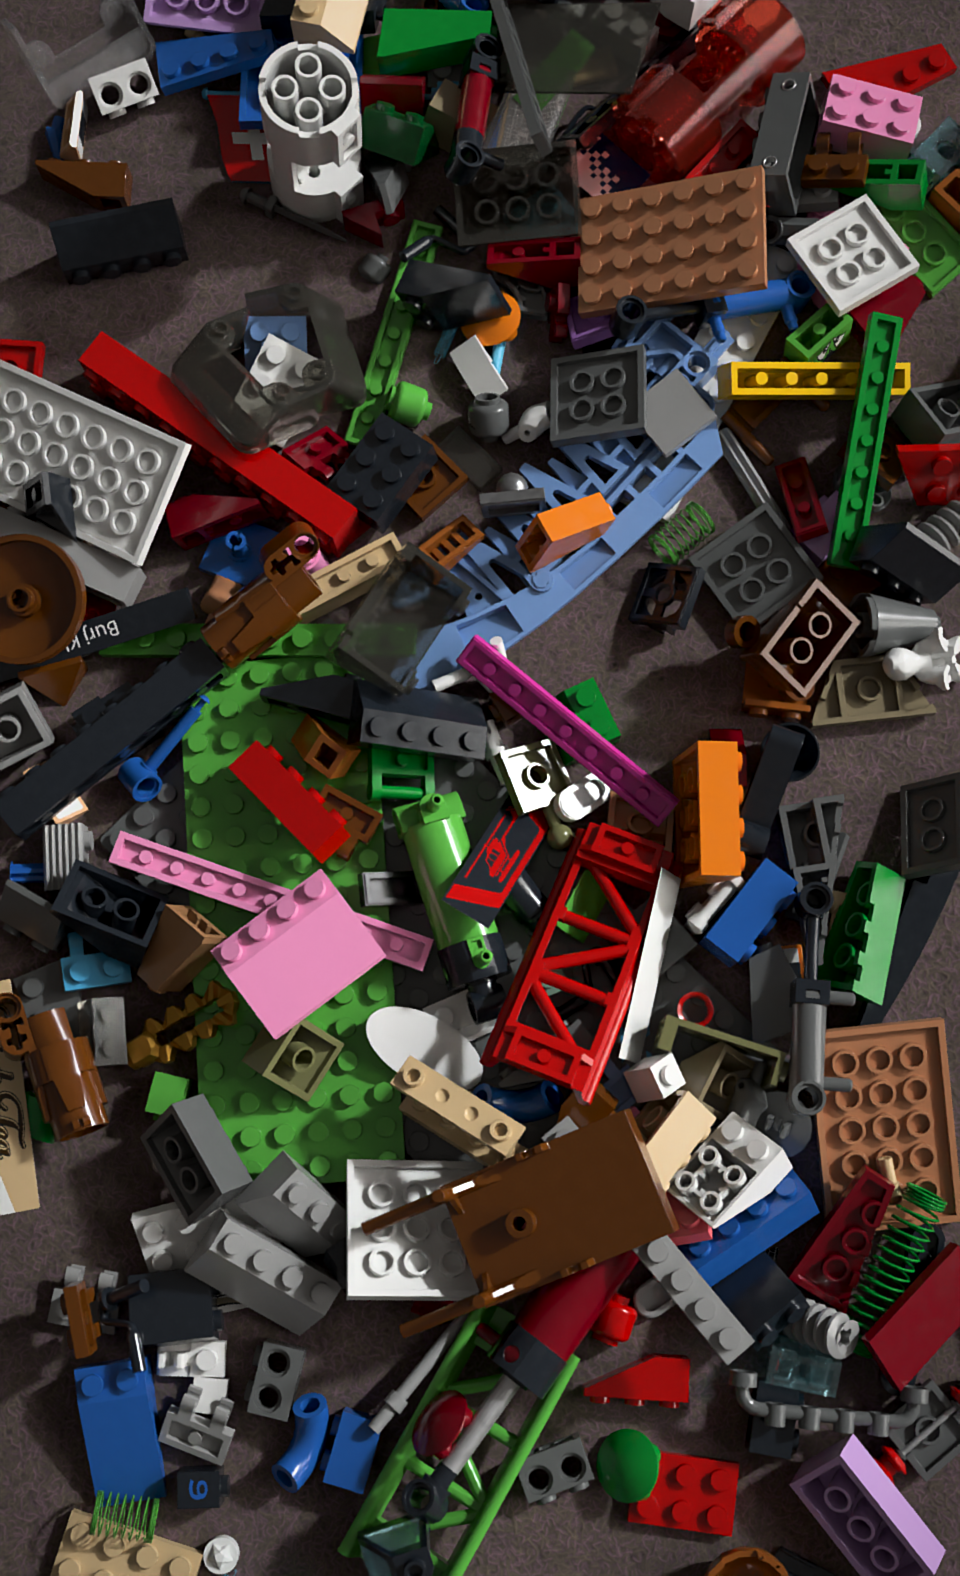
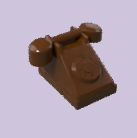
(796, 642)

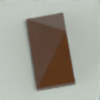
(56, 679)

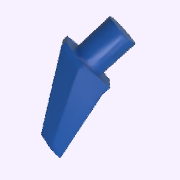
(54, 136)

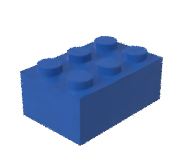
(750, 914)

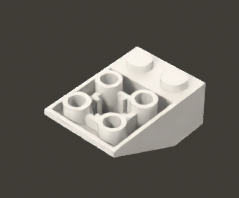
(730, 1172)

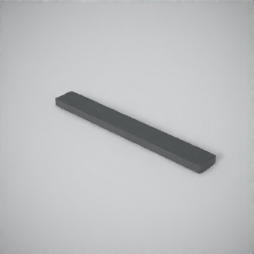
(521, 76)

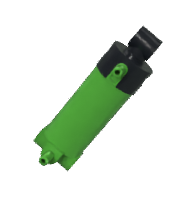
(467, 951)

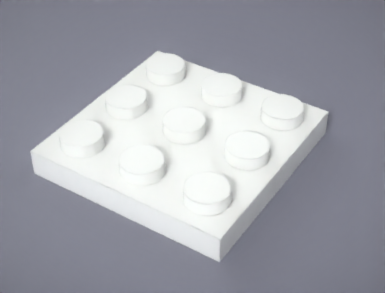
(852, 255)

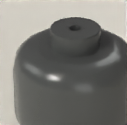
(374, 268)

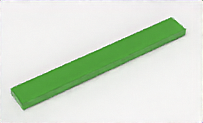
(389, 344)

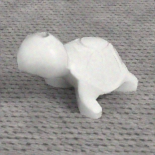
(929, 661)

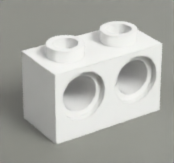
(120, 78)

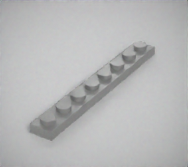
(685, 1286)

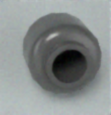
(488, 417)

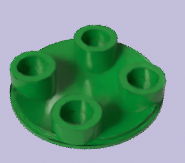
(628, 1465)

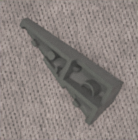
(809, 847)

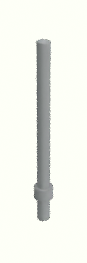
(397, 1399)

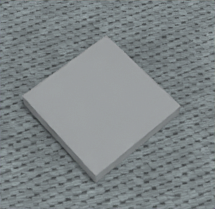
(675, 413)

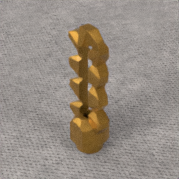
(154, 1047)

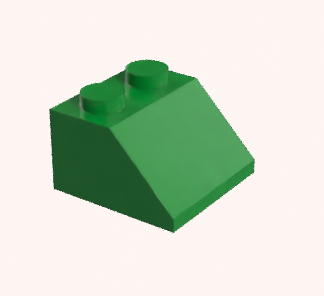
(589, 705)

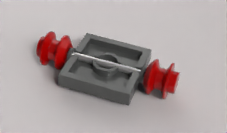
(928, 1441)

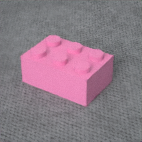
(881, 113)

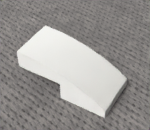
(477, 368)

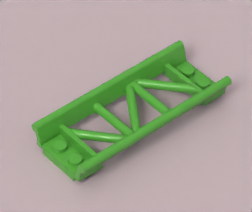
(482, 1503)

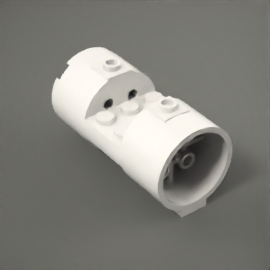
(312, 130)

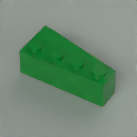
(864, 933)

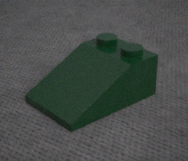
(398, 135)

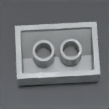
(295, 1207)

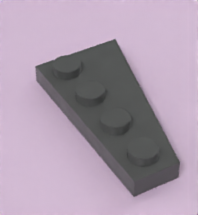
(44, 991)

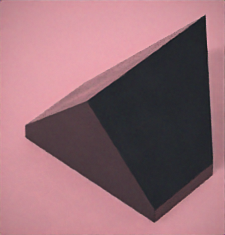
(50, 502)

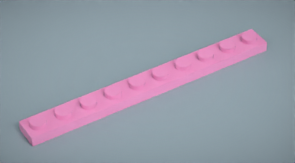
(248, 892)

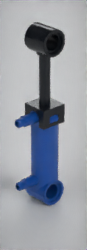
(785, 295)

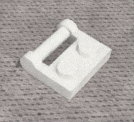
(702, 914)

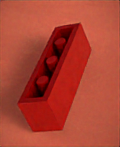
(289, 801)

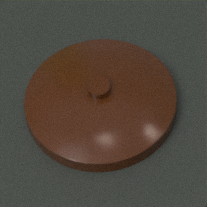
(39, 599)

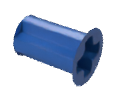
(27, 873)

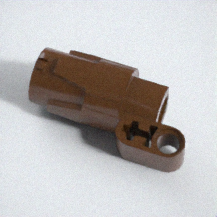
(269, 602)
(59, 1070)

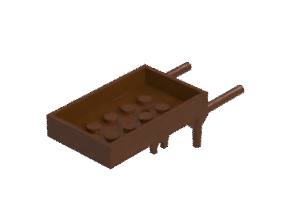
(580, 1202)

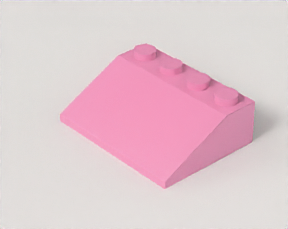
(298, 954)

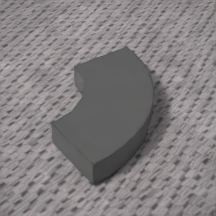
(527, 294)

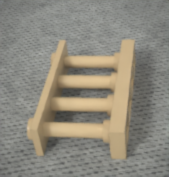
(456, 1114)

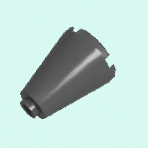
(888, 624)

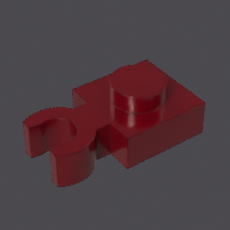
(558, 308)

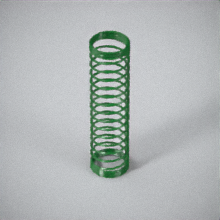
(927, 1202)

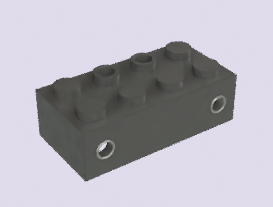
(785, 139)

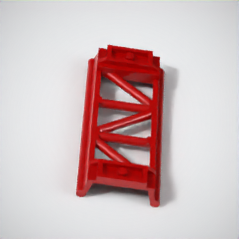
(558, 1059)

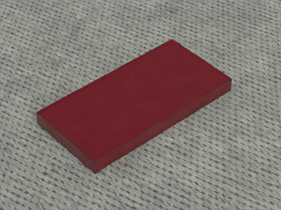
(918, 1320)

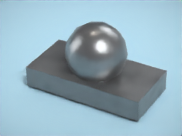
(512, 498)

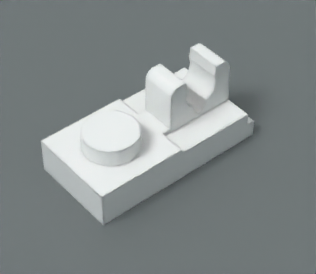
(193, 1359)

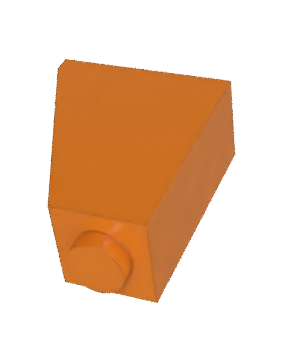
(564, 530)

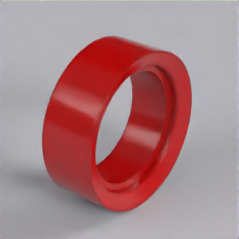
(710, 1009)

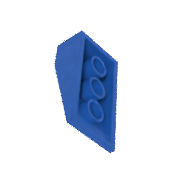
(121, 1429)

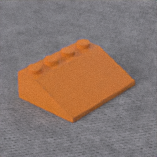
(708, 813)

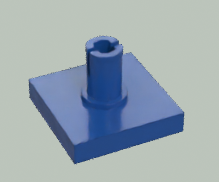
(237, 554)

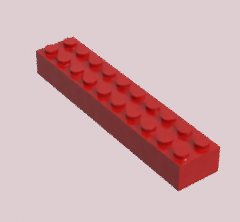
(261, 475)

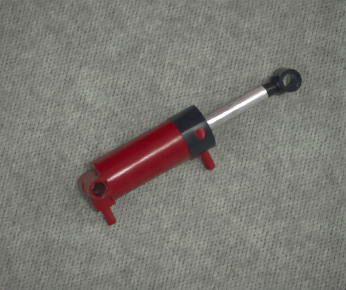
(530, 1356)

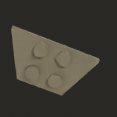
(863, 693)

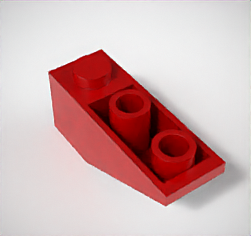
(649, 1378)

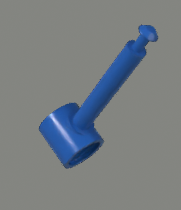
(140, 775)

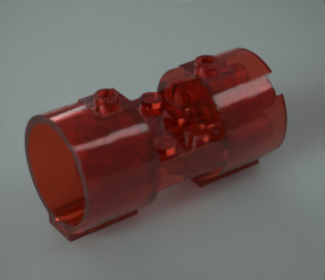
(676, 115)

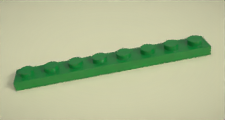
(865, 435)

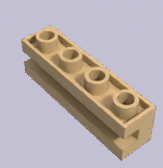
(350, 576)

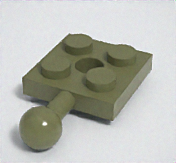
(530, 796)

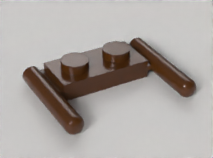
(748, 414)

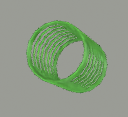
(693, 517)
(100, 1496)

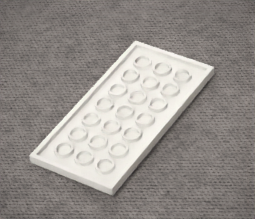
(114, 463)

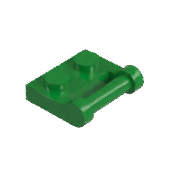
(398, 765)

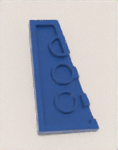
(210, 58)

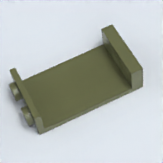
(670, 1025)

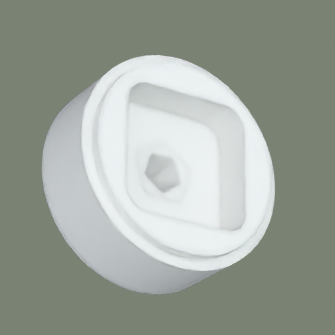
(221, 1554)

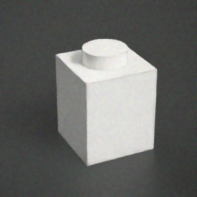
(654, 1077)

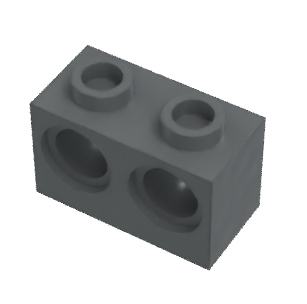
(283, 1381)
(550, 1458)

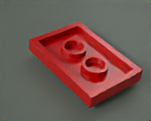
(690, 1495)

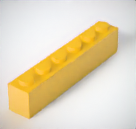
(799, 380)

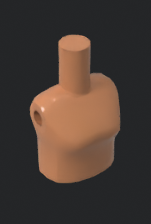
(217, 594)

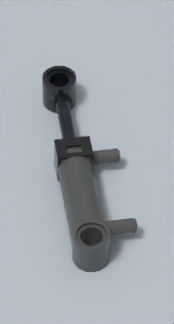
(809, 1006)

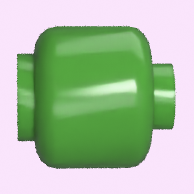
(407, 404)

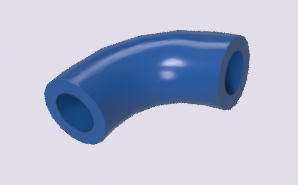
(523, 1104)
(307, 1444)

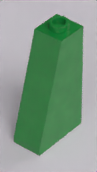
(428, 38)

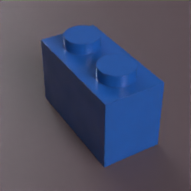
(352, 1451)

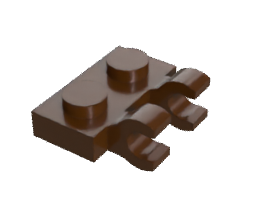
(836, 170)
(361, 819)
(82, 1331)

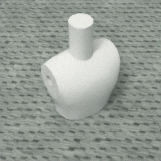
(531, 424)

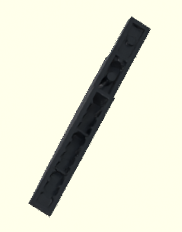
(917, 918)

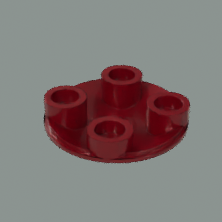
(441, 1424)

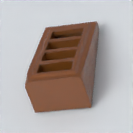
(454, 554)

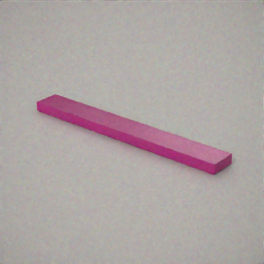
(567, 730)

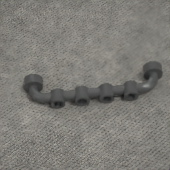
(810, 1416)

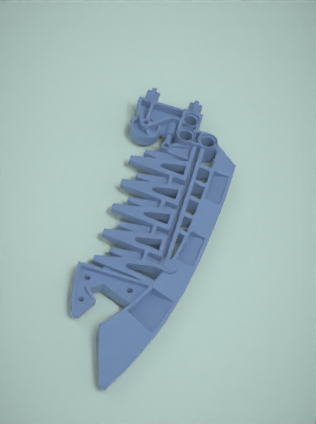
(559, 582)

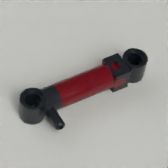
(476, 86)

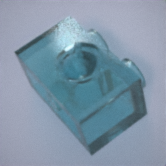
(940, 151)

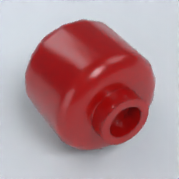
(615, 1321)

